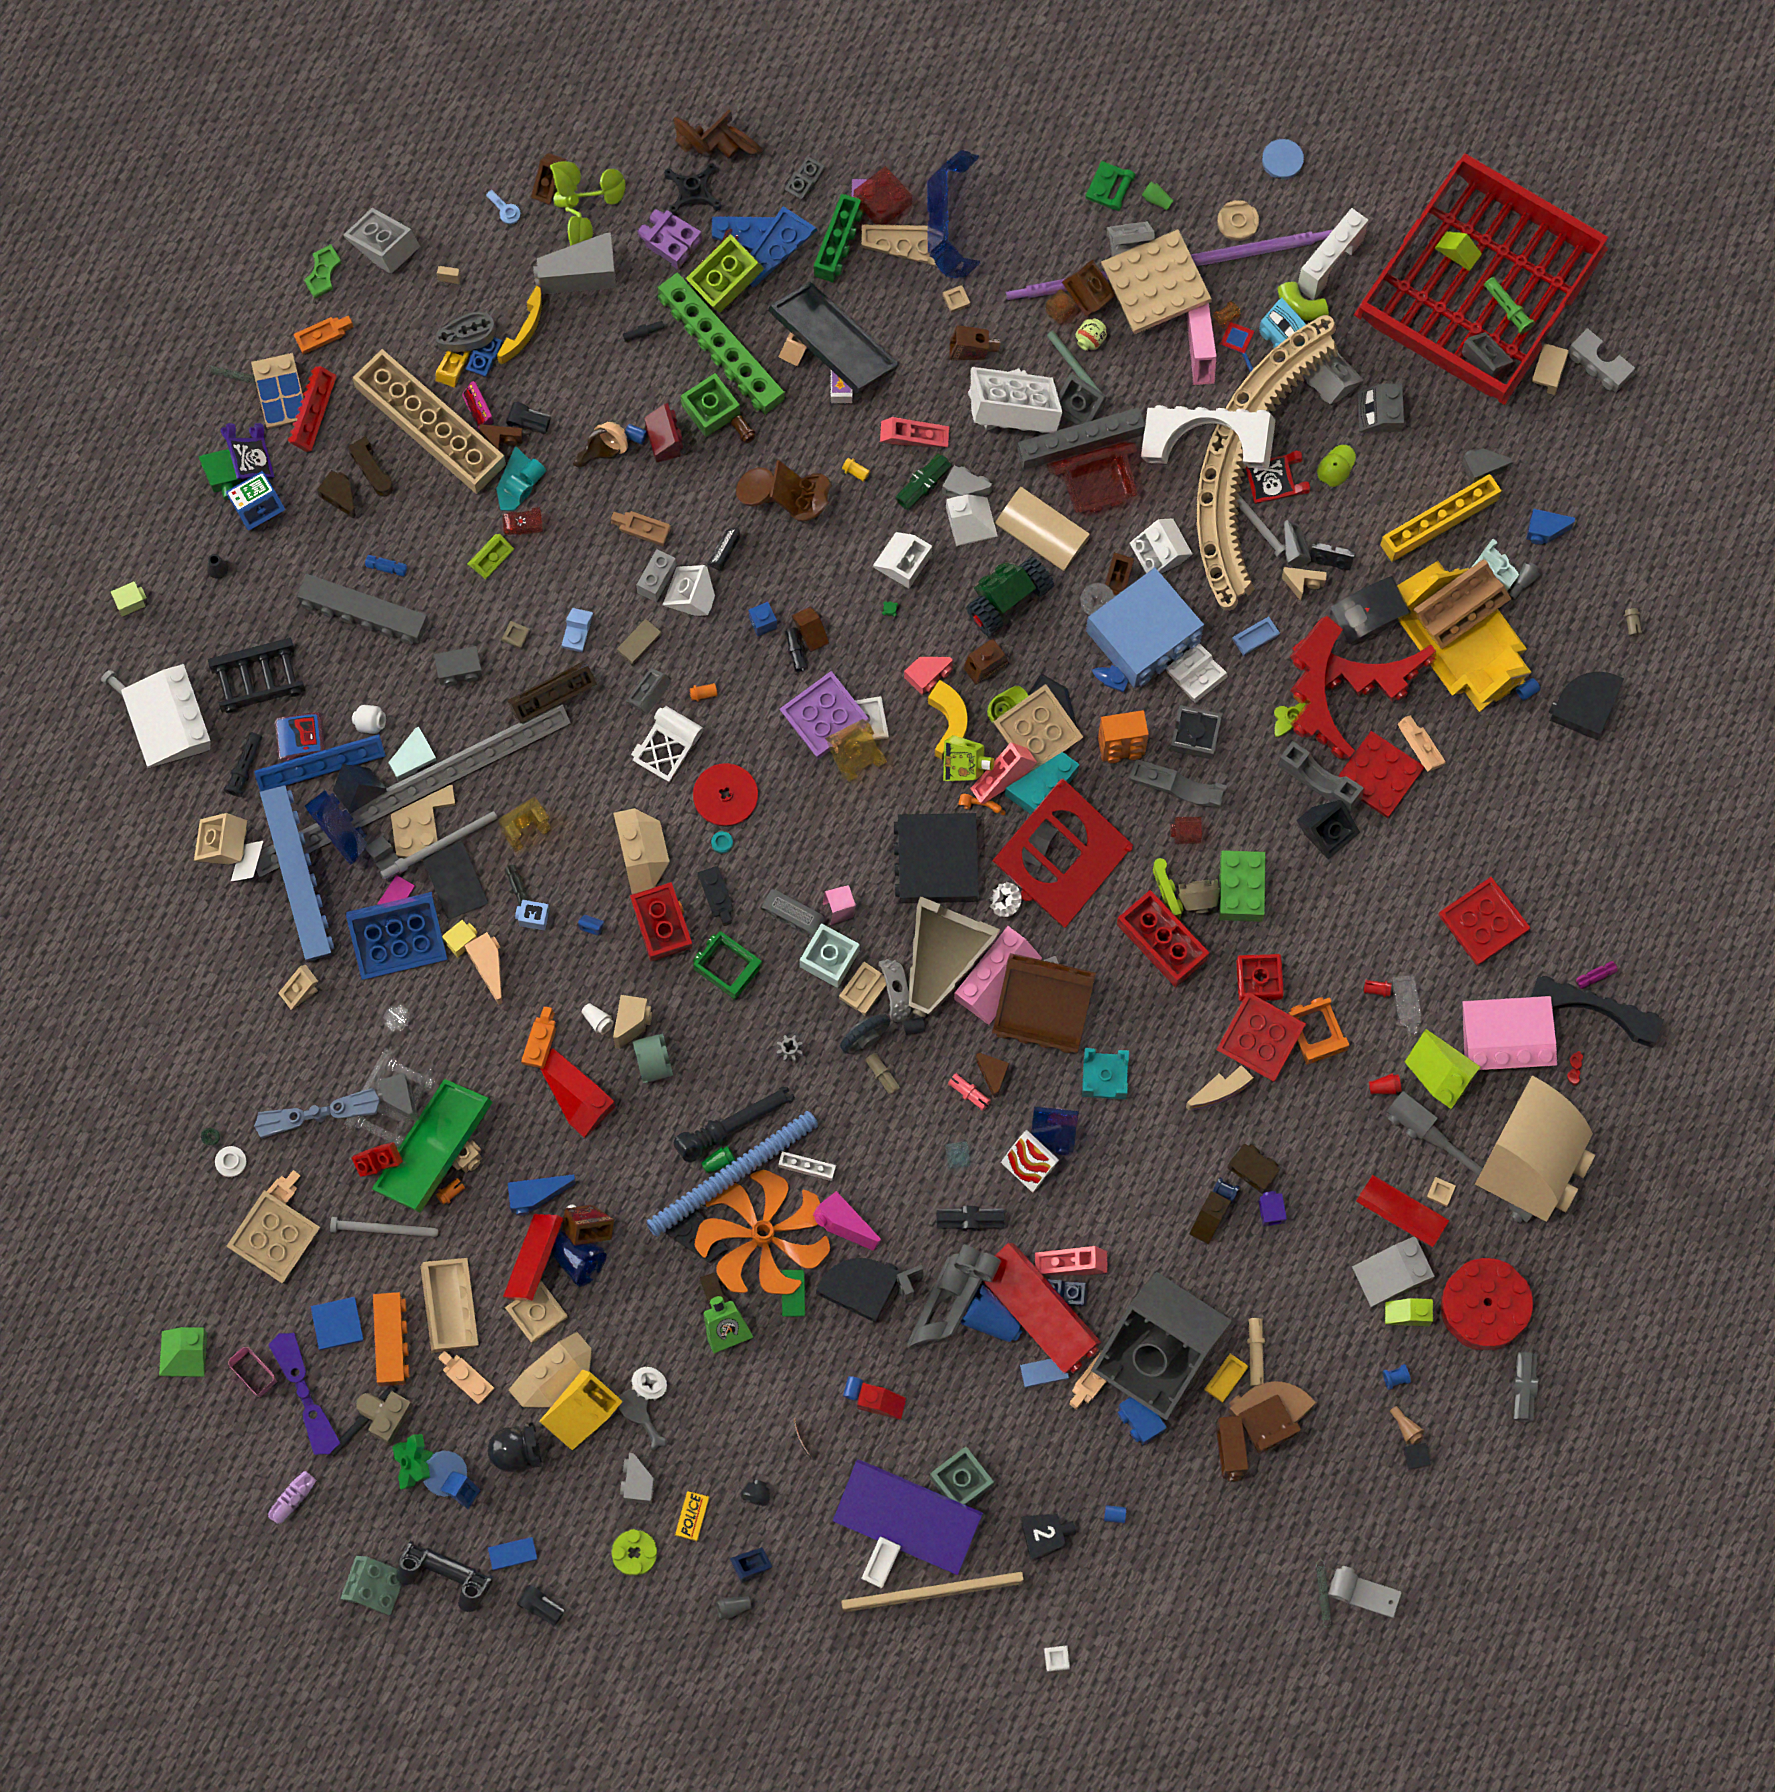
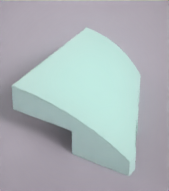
(1499, 564)
(411, 756)

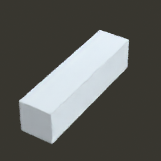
(807, 1166)

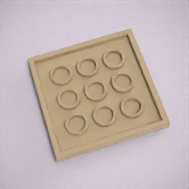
(1156, 281)

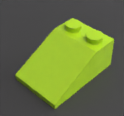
(1441, 1068)

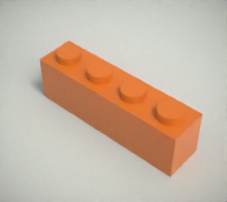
(389, 1339)

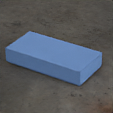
(1256, 636)
(1041, 1373)

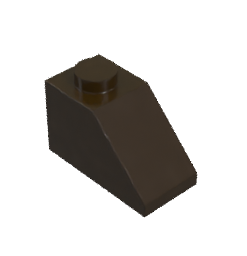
(338, 492)
(1210, 1217)

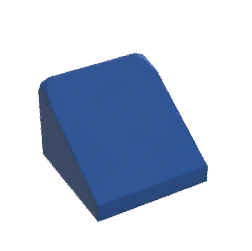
(590, 924)

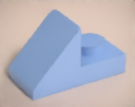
(577, 629)

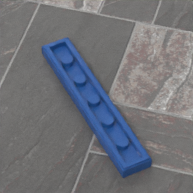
(319, 763)

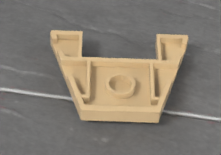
(415, 823)

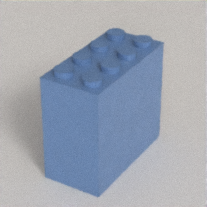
(1145, 628)

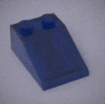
(1055, 1128)

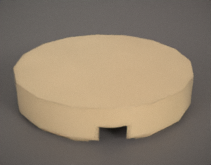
(1238, 226)

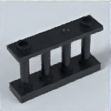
(262, 655)

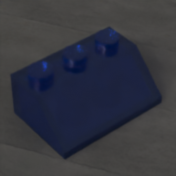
(337, 825)

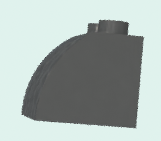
(1160, 1345)

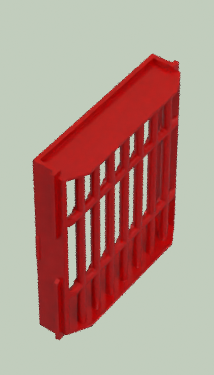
(1530, 208)

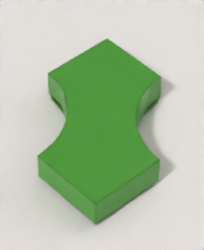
(320, 279)

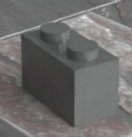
(458, 666)

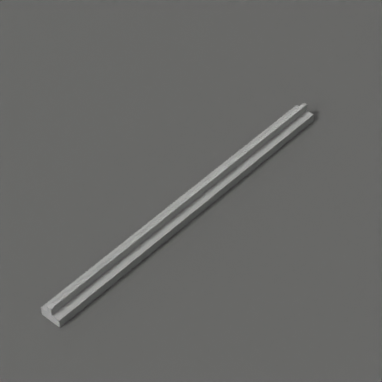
(433, 778)

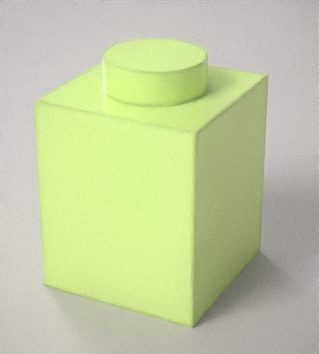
(129, 598)

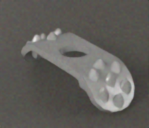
(898, 1000)

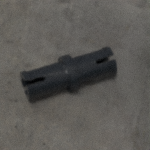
(796, 649)

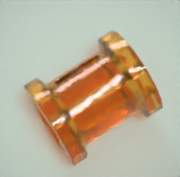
(1227, 314)

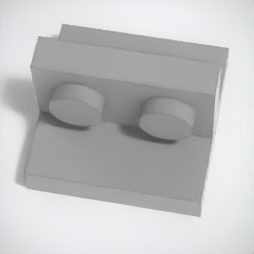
(1129, 236)

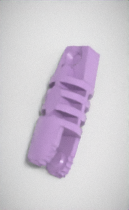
(291, 1497)

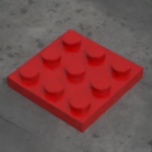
(1382, 772)
(1484, 921)
(1261, 1036)

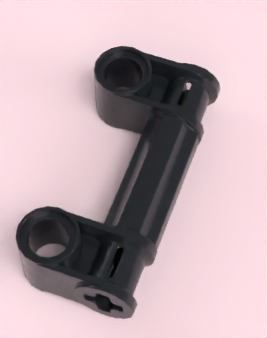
(474, 1583)

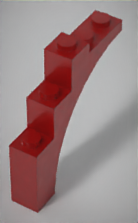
(1389, 676)
(1310, 688)

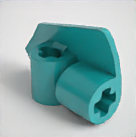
(518, 480)

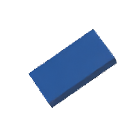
(512, 1553)

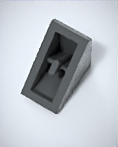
(1041, 840)

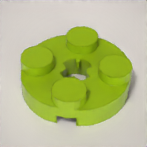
(634, 1539)

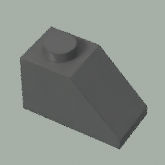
(1484, 462)
(398, 1095)

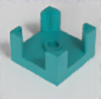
(1105, 1074)

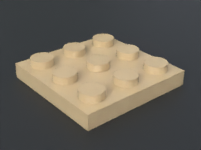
(1039, 726)
(273, 1236)

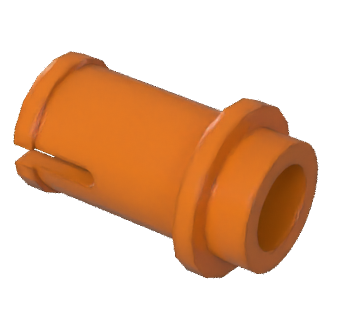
(703, 692)
(449, 1192)

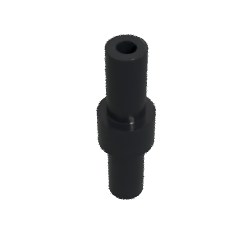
(643, 331)

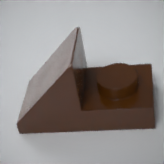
(499, 434)

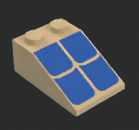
(278, 389)

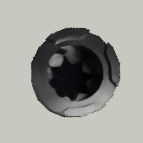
(513, 1449)

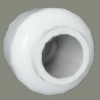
(369, 719)

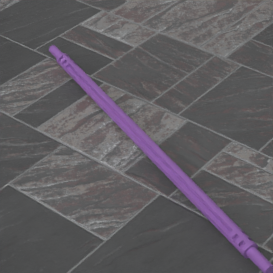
(1199, 259)

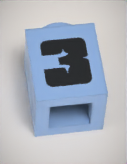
(532, 914)

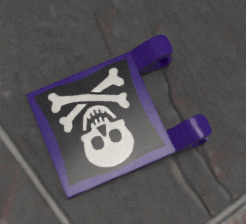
(248, 454)

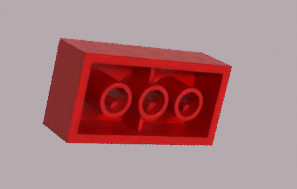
(1163, 925)

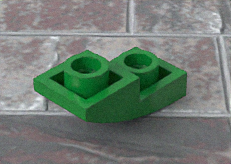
(794, 1303)

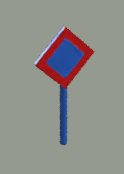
(1238, 339)

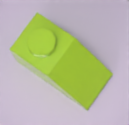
(1409, 1312)

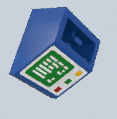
(255, 500)

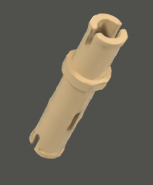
(1256, 1351)

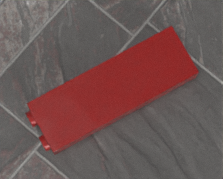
(1042, 1310)

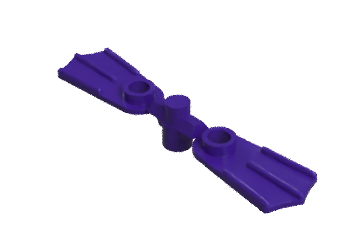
(289, 1358)

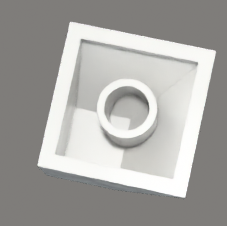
(970, 519)
(690, 590)

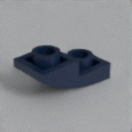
(1072, 1292)

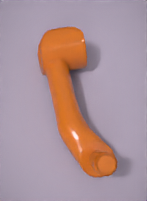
(966, 800)

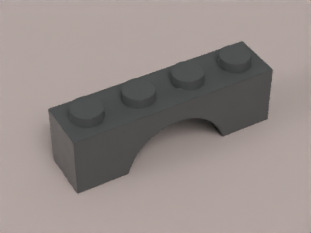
(1304, 768)

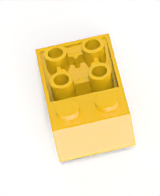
(580, 1409)

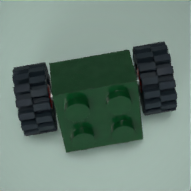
(1004, 590)

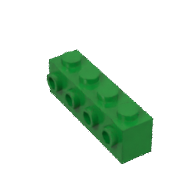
(837, 238)

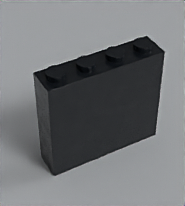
(936, 857)

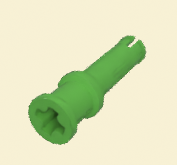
(1514, 312)

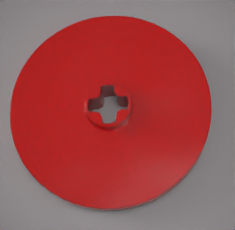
(731, 809)

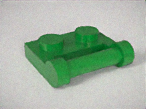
(1104, 182)

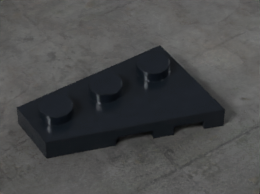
(685, 1234)

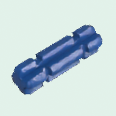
(386, 565)

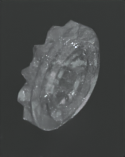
(1095, 590)

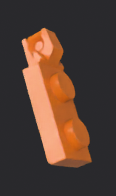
(322, 333)
(540, 1039)

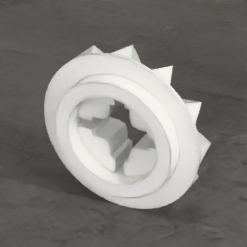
(1012, 902)
(651, 1376)

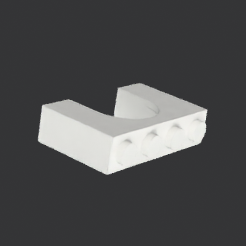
(1345, 237)

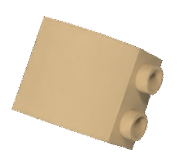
(1539, 1152)

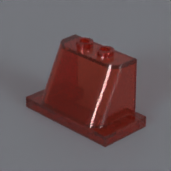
(1098, 476)

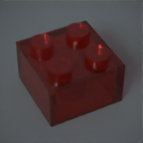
(883, 197)

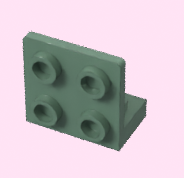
(372, 1585)

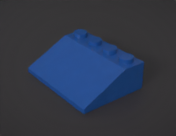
(396, 935)

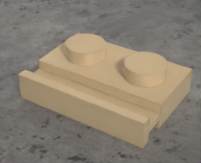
(864, 988)

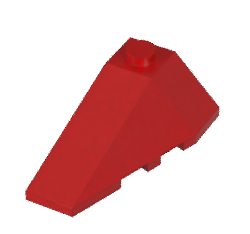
(576, 1094)

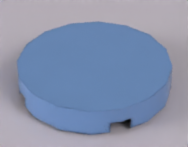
(1282, 159)
(440, 1467)

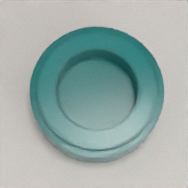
(722, 842)

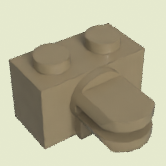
(386, 1415)

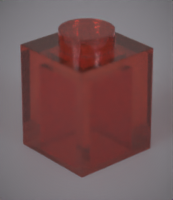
(1186, 830)

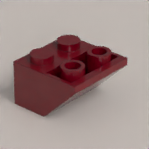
(663, 433)

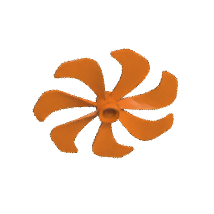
(731, 1265)

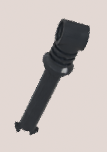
(691, 1145)

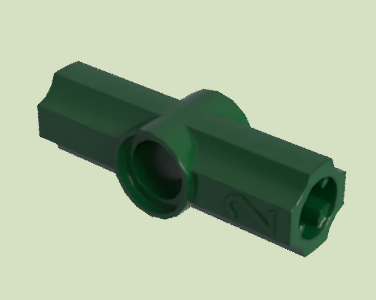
(923, 481)

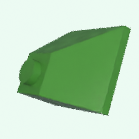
(183, 1352)

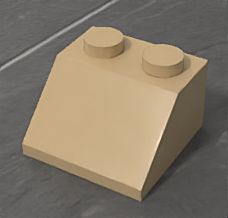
(220, 839)
(631, 1019)

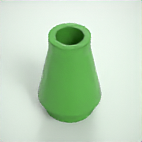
(1157, 196)

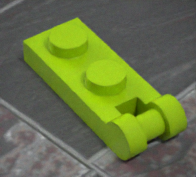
(1167, 888)

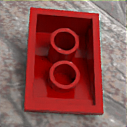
(661, 922)

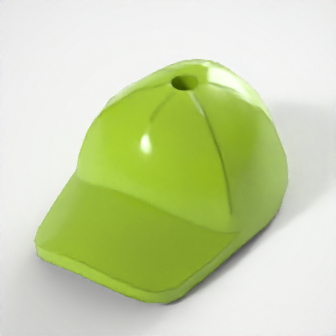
(1336, 475)
(1006, 701)

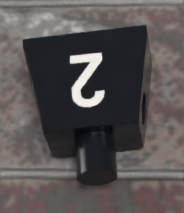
(1045, 1534)

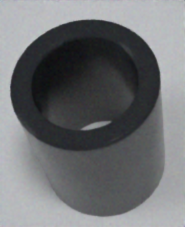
(914, 1026)

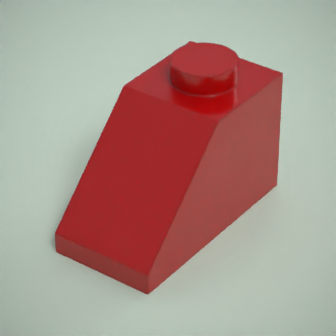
(881, 1401)

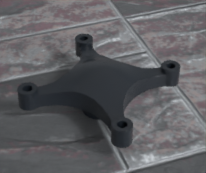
(692, 189)

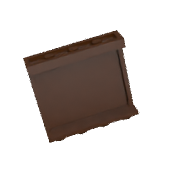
(1043, 1003)

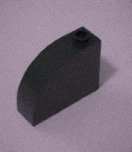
(1586, 703)
(859, 1286)

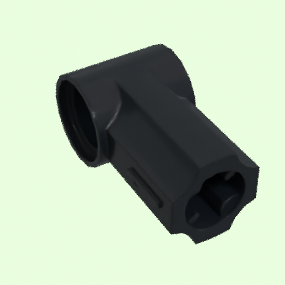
(523, 417)
(538, 1604)

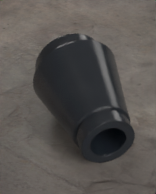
(216, 566)

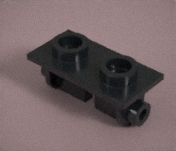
(1339, 558)

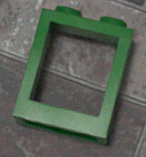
(743, 979)

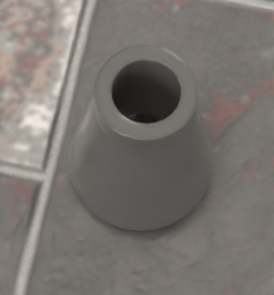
(732, 1606)

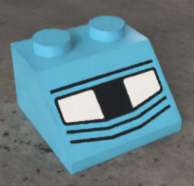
(1280, 323)

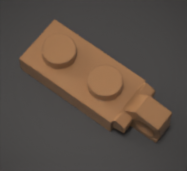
(642, 527)

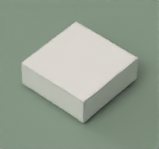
(1056, 1658)

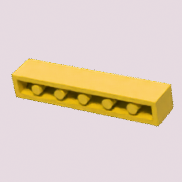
(1440, 518)

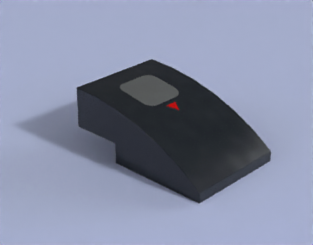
(1370, 610)

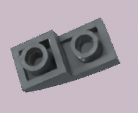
(805, 178)

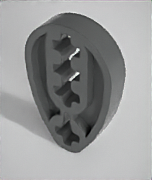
(455, 331)

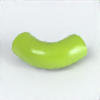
(1306, 309)

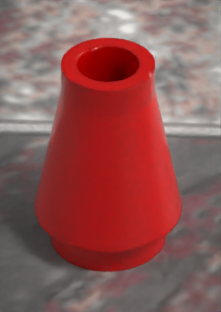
(1386, 1085)

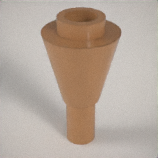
(1411, 1432)

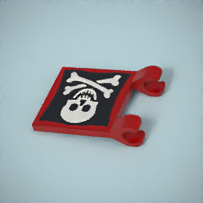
(1277, 480)

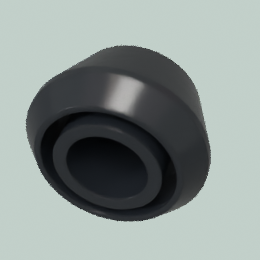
(756, 1493)

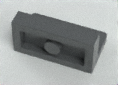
(904, 1280)

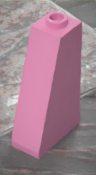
(1201, 345)

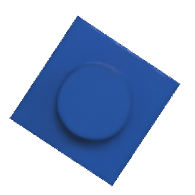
(762, 619)

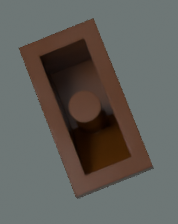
(544, 184)

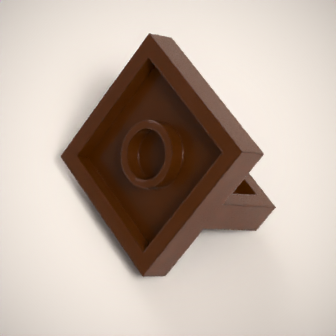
(1089, 288)

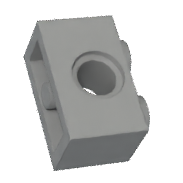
(656, 575)

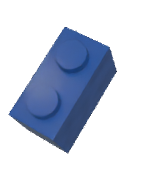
(1143, 1421)

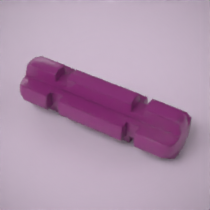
(1596, 975)

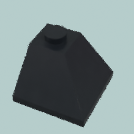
(1328, 827)

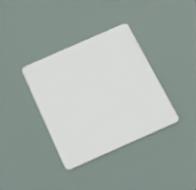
(247, 866)

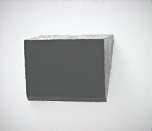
(1486, 354)
(1080, 400)

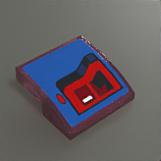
(299, 735)

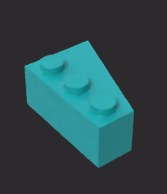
(1036, 785)

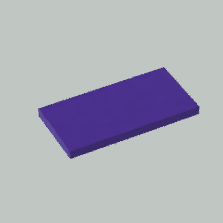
(908, 1515)

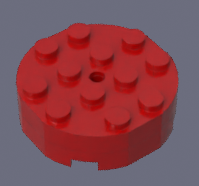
(1490, 1283)

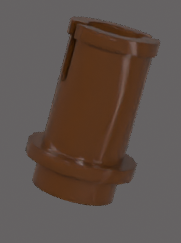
(746, 434)

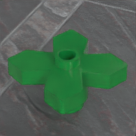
(412, 1460)

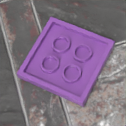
(822, 712)

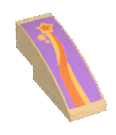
(1220, 1089)

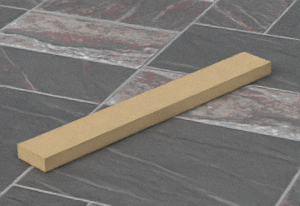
(932, 1592)

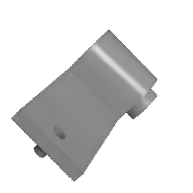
(1363, 1593)

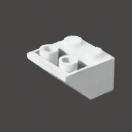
(1161, 546)
(904, 558)

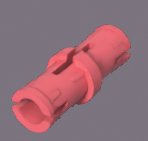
(969, 1092)

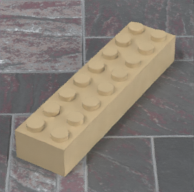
(429, 421)

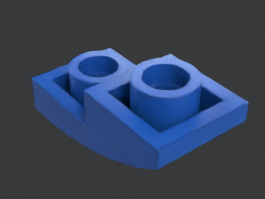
(484, 358)

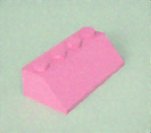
(984, 984)

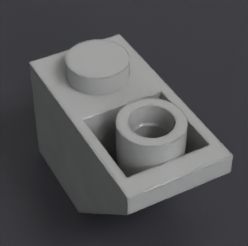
(962, 482)
(638, 1482)

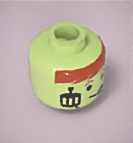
(1091, 334)

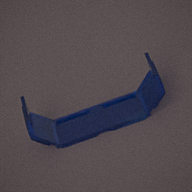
(940, 248)

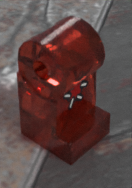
(523, 522)

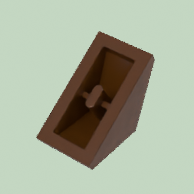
(1119, 573)
(811, 628)
(992, 1071)

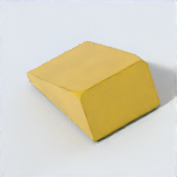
(451, 368)

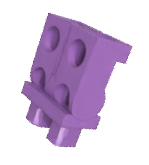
(670, 237)

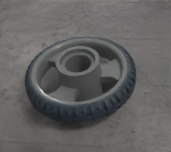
(865, 1033)

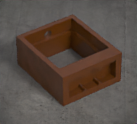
(1232, 1448)

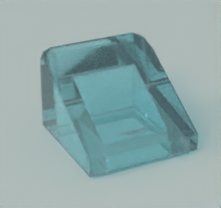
(957, 1155)

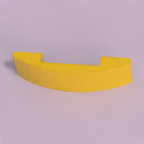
(510, 347)

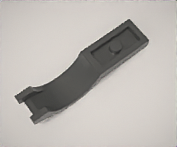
(1176, 784)

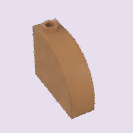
(1294, 1399)

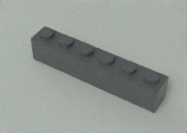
(1081, 438)
(362, 609)

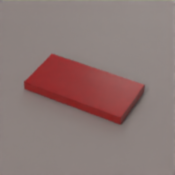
(1402, 1210)
(533, 1257)

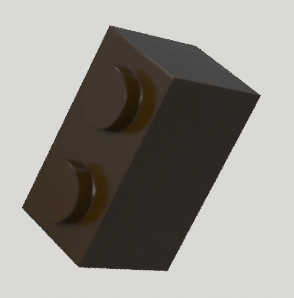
(1254, 1168)

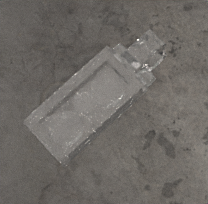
(1407, 1003)

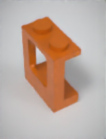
(1328, 1047)

